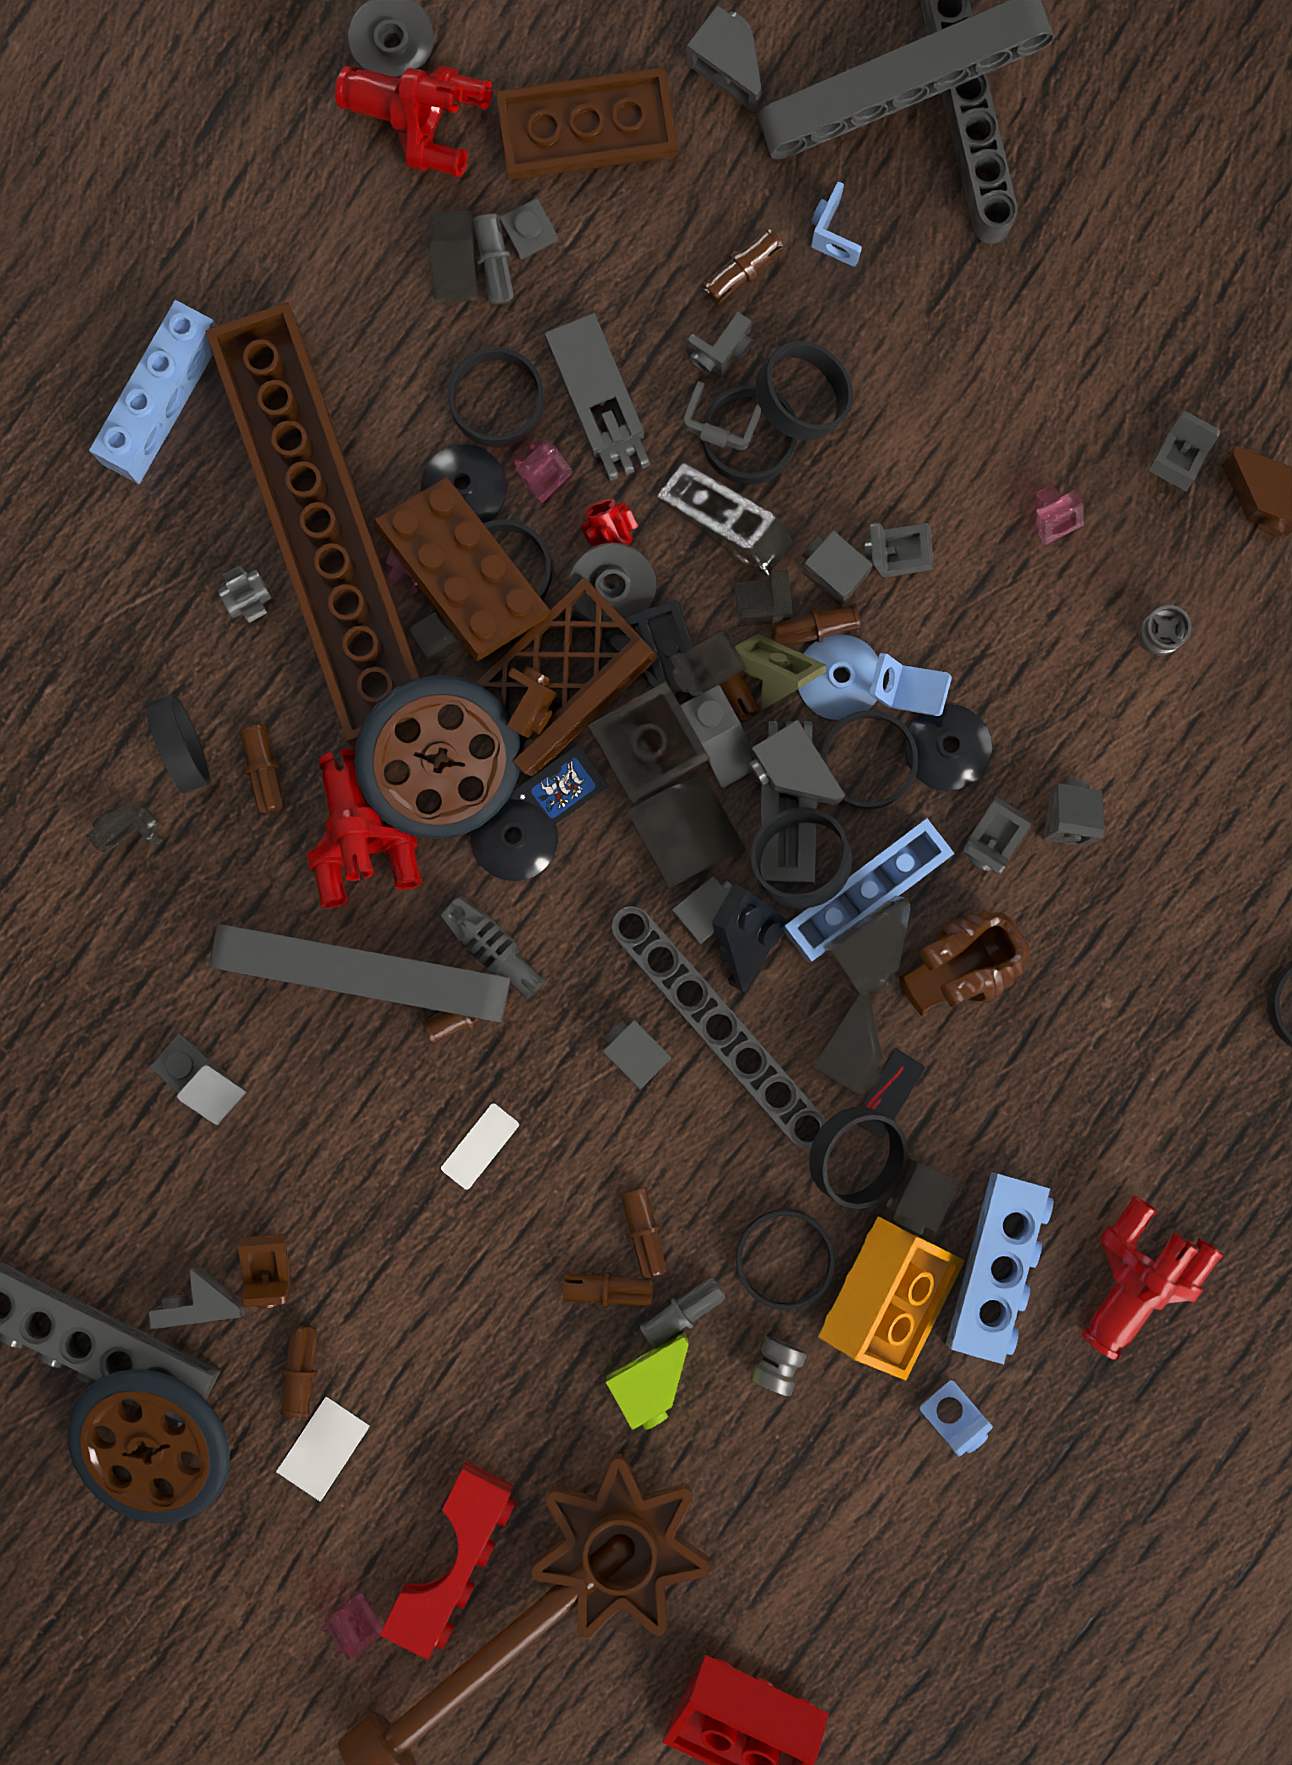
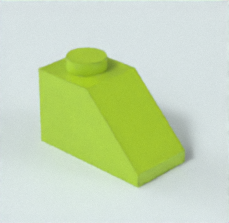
(649, 1383)

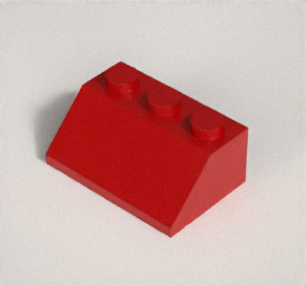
(743, 1720)

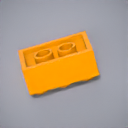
(891, 1299)

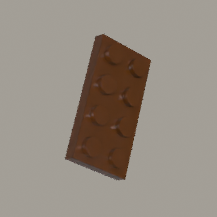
(587, 123)
(461, 569)

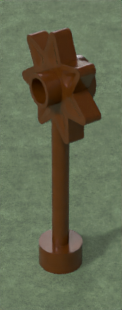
(612, 1557)

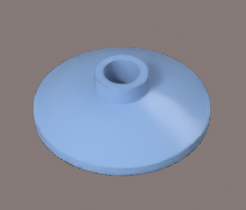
(836, 699)

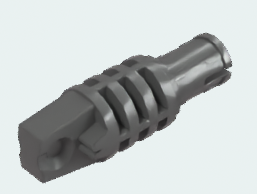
(491, 945)

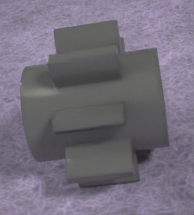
(244, 593)

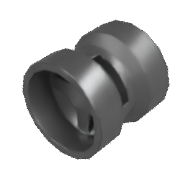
(1170, 623)
(778, 1366)

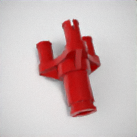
(414, 108)
(353, 835)
(1142, 1281)

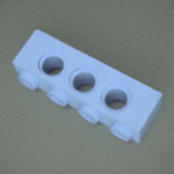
(155, 393)
(869, 888)
(999, 1338)

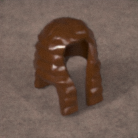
(968, 961)

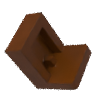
(533, 710)
(264, 1270)

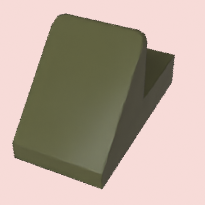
(778, 666)

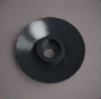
(488, 481)
(944, 769)
(521, 859)

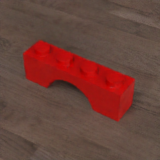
(423, 1609)

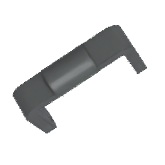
(716, 434)

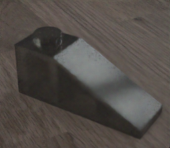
(727, 518)

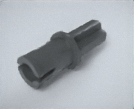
(493, 258)
(682, 1312)

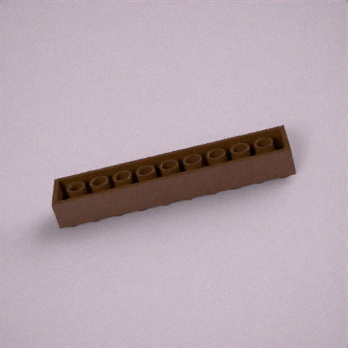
(315, 512)

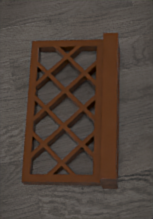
(593, 696)

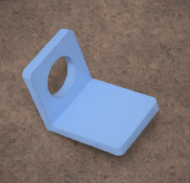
(823, 239)
(910, 687)
(968, 1431)

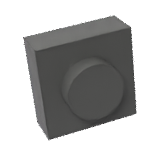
(528, 229)

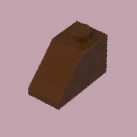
(1261, 489)

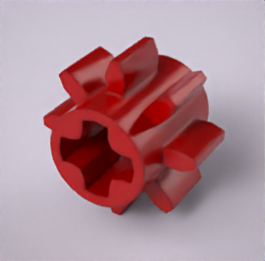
(608, 523)

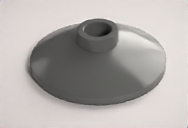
(386, 20)
(630, 594)

